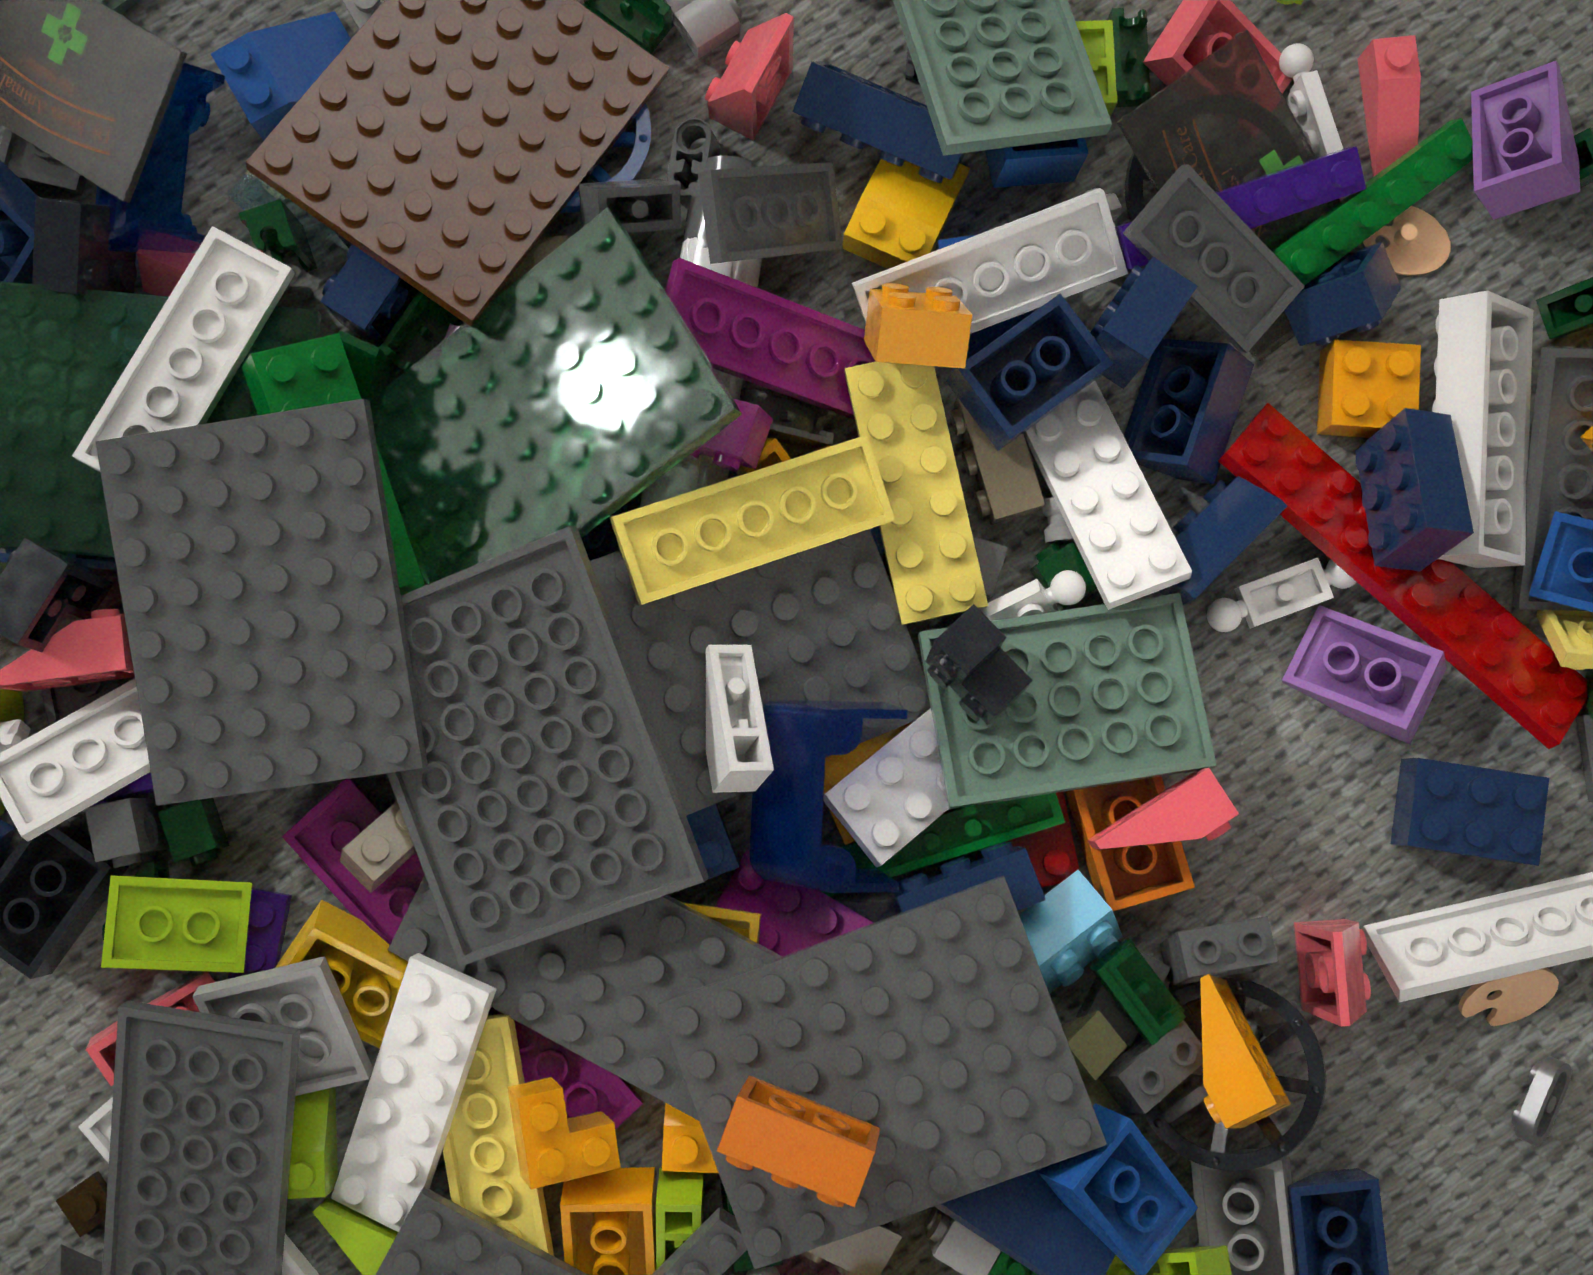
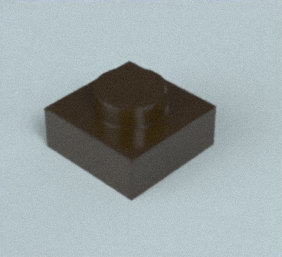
(85, 1204)

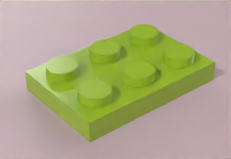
(176, 924)

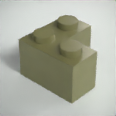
(1094, 1049)

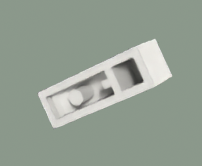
(735, 721)

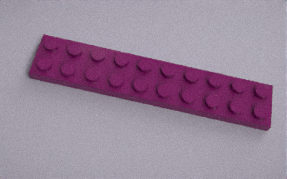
(319, 843)

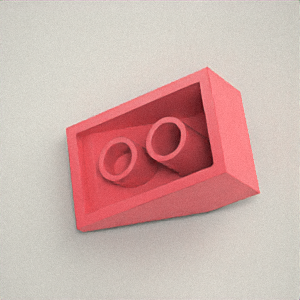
(1200, 30)
(753, 76)
(75, 655)
(1332, 970)

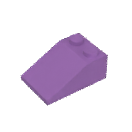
(1523, 142)
(1366, 673)

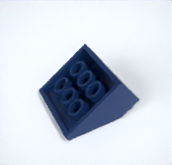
(1031, 1227)

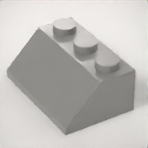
(1248, 1215)

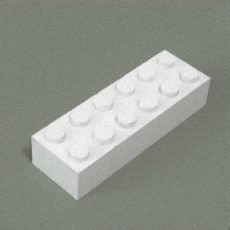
(1487, 391)

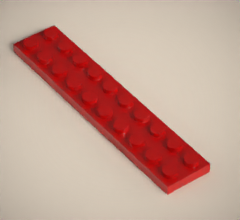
(1434, 602)

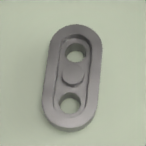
(1546, 1093)

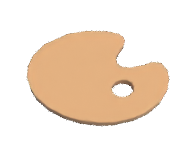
(1415, 243)
(1513, 996)

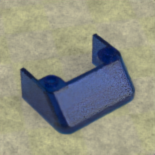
(154, 213)
(790, 800)

